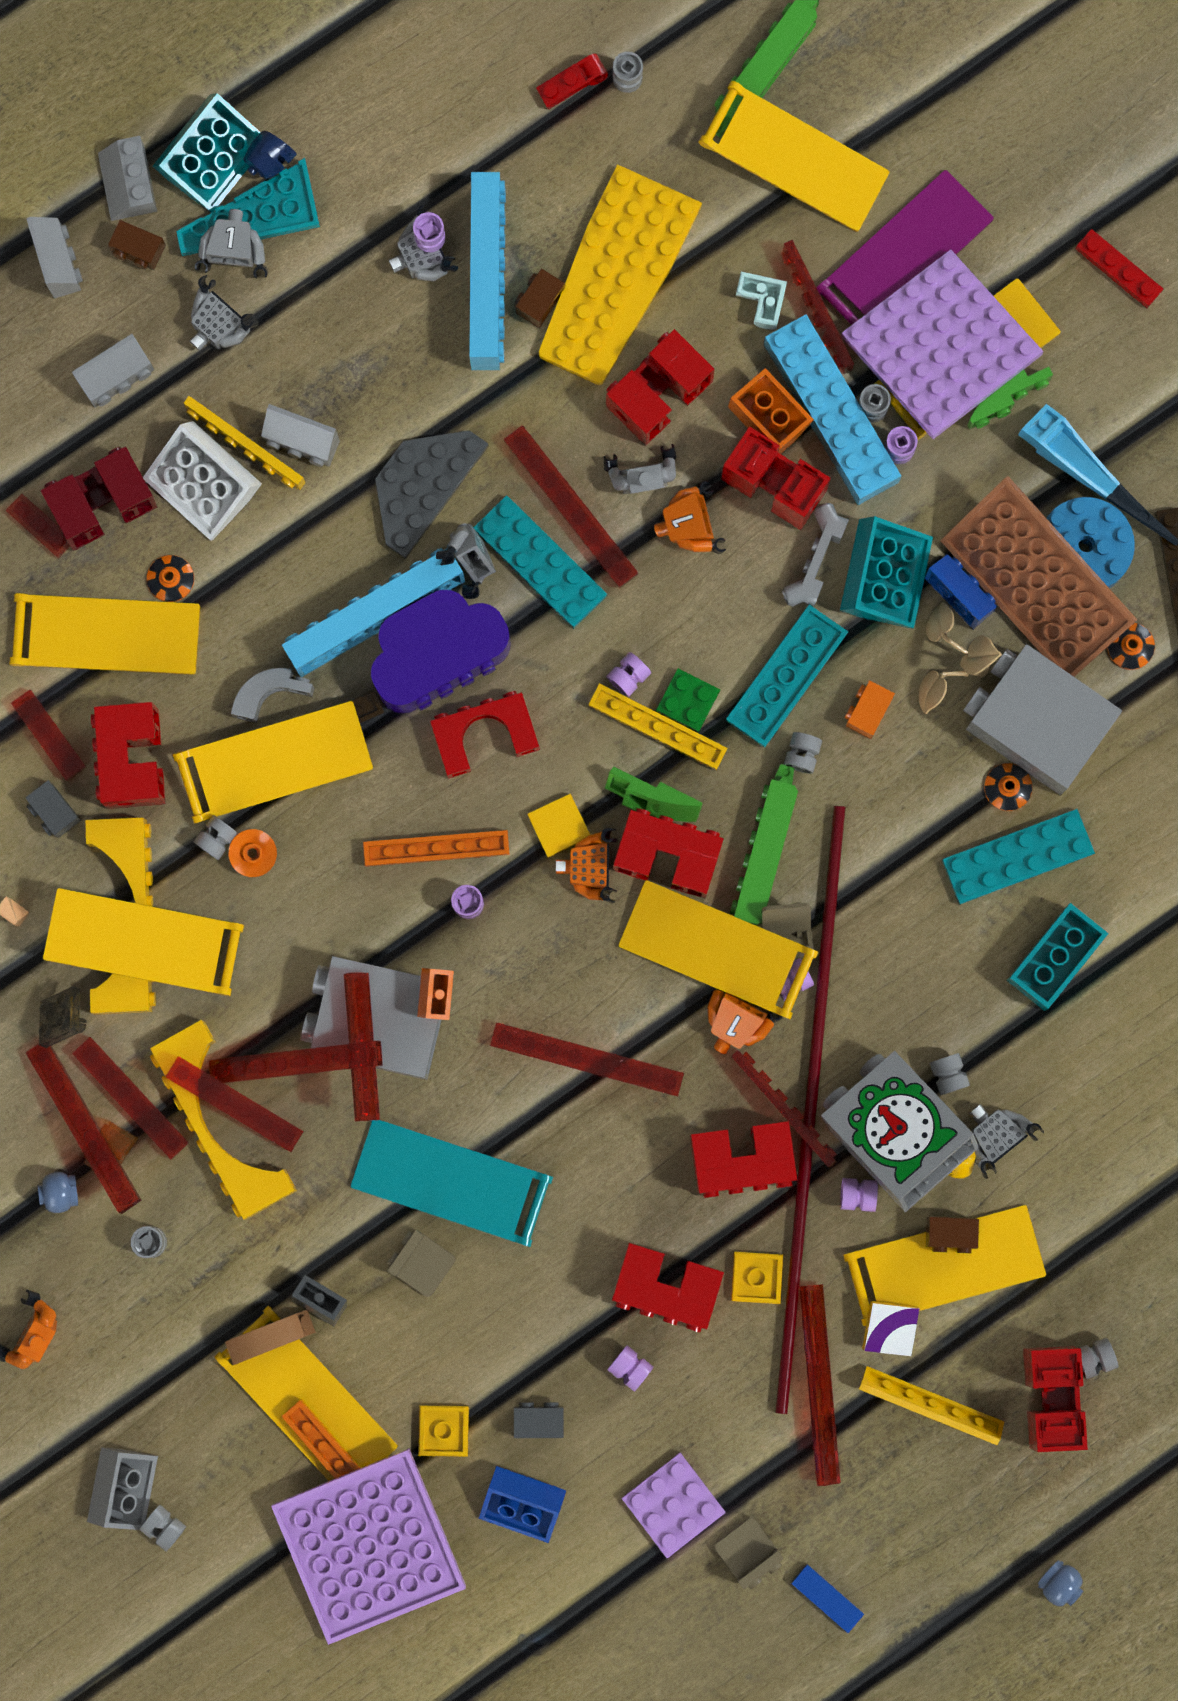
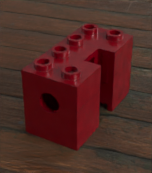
(111, 479)

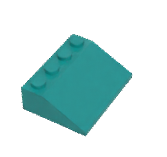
(208, 153)
(886, 572)

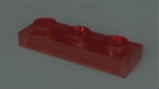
(39, 525)

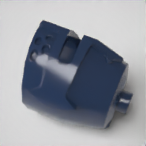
(267, 155)

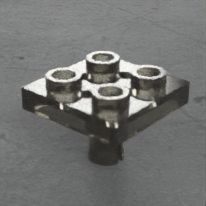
(61, 1021)

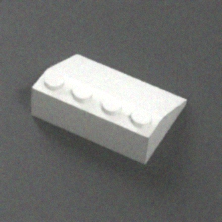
(201, 479)

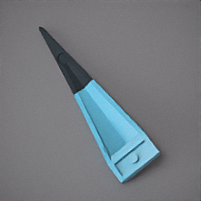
(1065, 449)

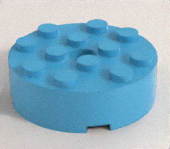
(1100, 527)

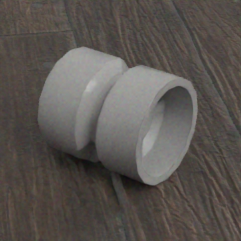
(625, 77)
(875, 402)
(806, 745)
(207, 841)
(949, 1074)
(148, 1242)
(1098, 1358)
(163, 1528)

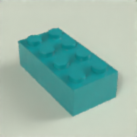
(1057, 957)

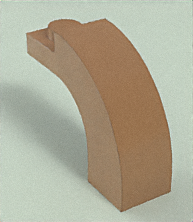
(270, 1337)

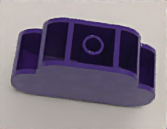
(436, 649)

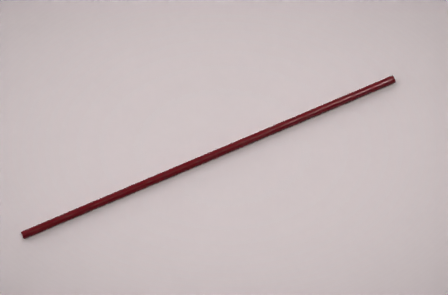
(810, 1110)

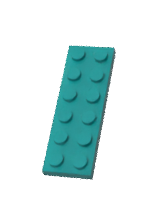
(540, 561)
(786, 676)
(1018, 856)

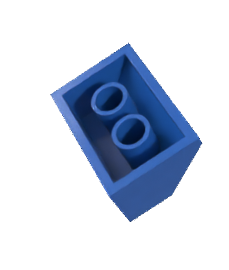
(960, 591)
(522, 1504)

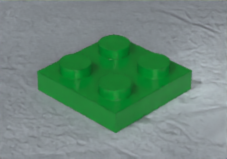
(688, 700)

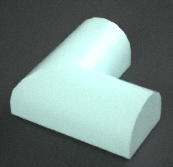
(768, 293)

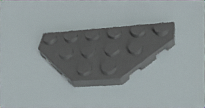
(421, 482)

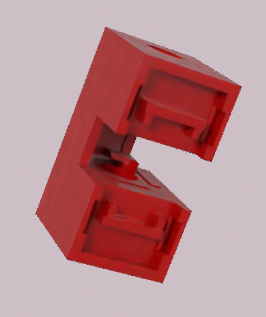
(637, 394)
(759, 464)
(116, 731)
(648, 835)
(770, 1164)
(689, 1303)
(1061, 1420)

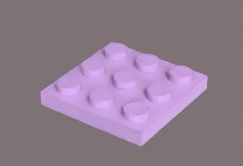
(673, 1505)

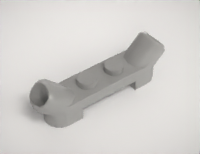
(833, 528)

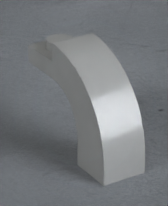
(261, 686)

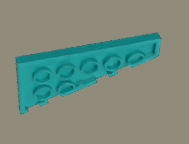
(271, 208)

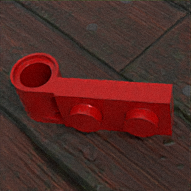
(571, 80)

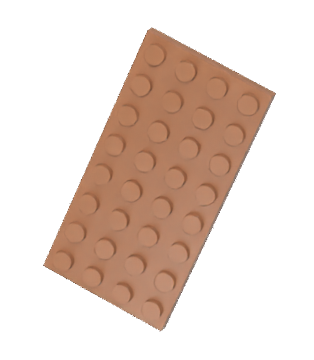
(1038, 578)

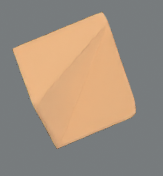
(13, 911)

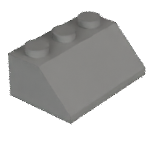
(127, 179)
(55, 255)
(113, 371)
(299, 436)
(122, 1489)

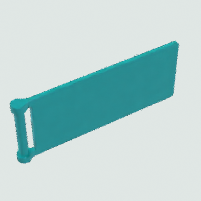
(448, 1181)

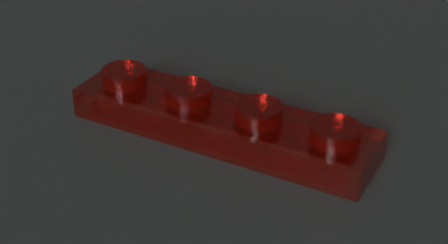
(48, 735)

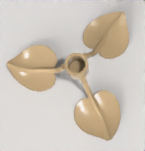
(975, 662)

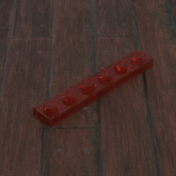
(813, 299)
(361, 1030)
(130, 1098)
(234, 1104)
(792, 1115)

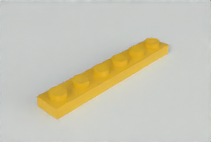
(251, 449)
(657, 726)
(931, 1405)

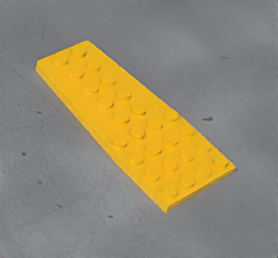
(617, 273)

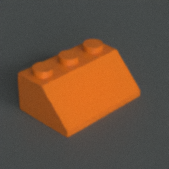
(770, 410)

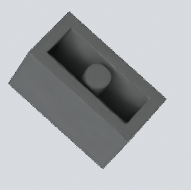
(52, 809)
(319, 1300)
(538, 1421)

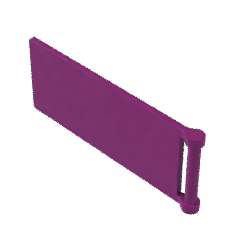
(924, 230)

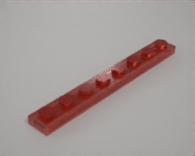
(571, 506)
(587, 1059)
(297, 1062)
(84, 1128)
(819, 1385)

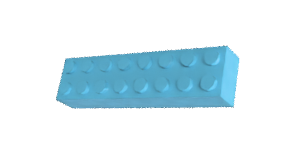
(486, 264)
(835, 410)
(365, 616)

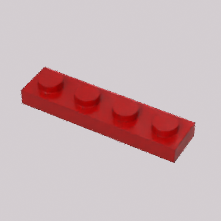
(1119, 268)

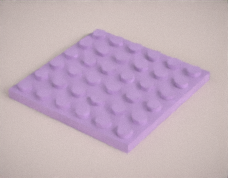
(942, 344)
(368, 1546)

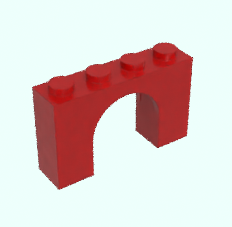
(509, 711)

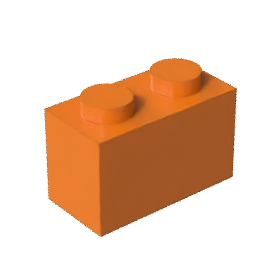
(869, 709)
(435, 994)

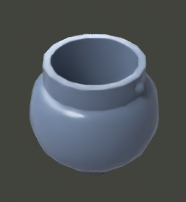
(58, 1192)
(1061, 1584)

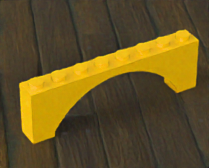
(127, 846)
(248, 1186)

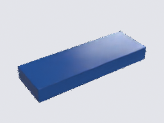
(827, 1598)

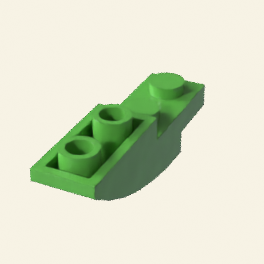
(1002, 401)
(657, 800)

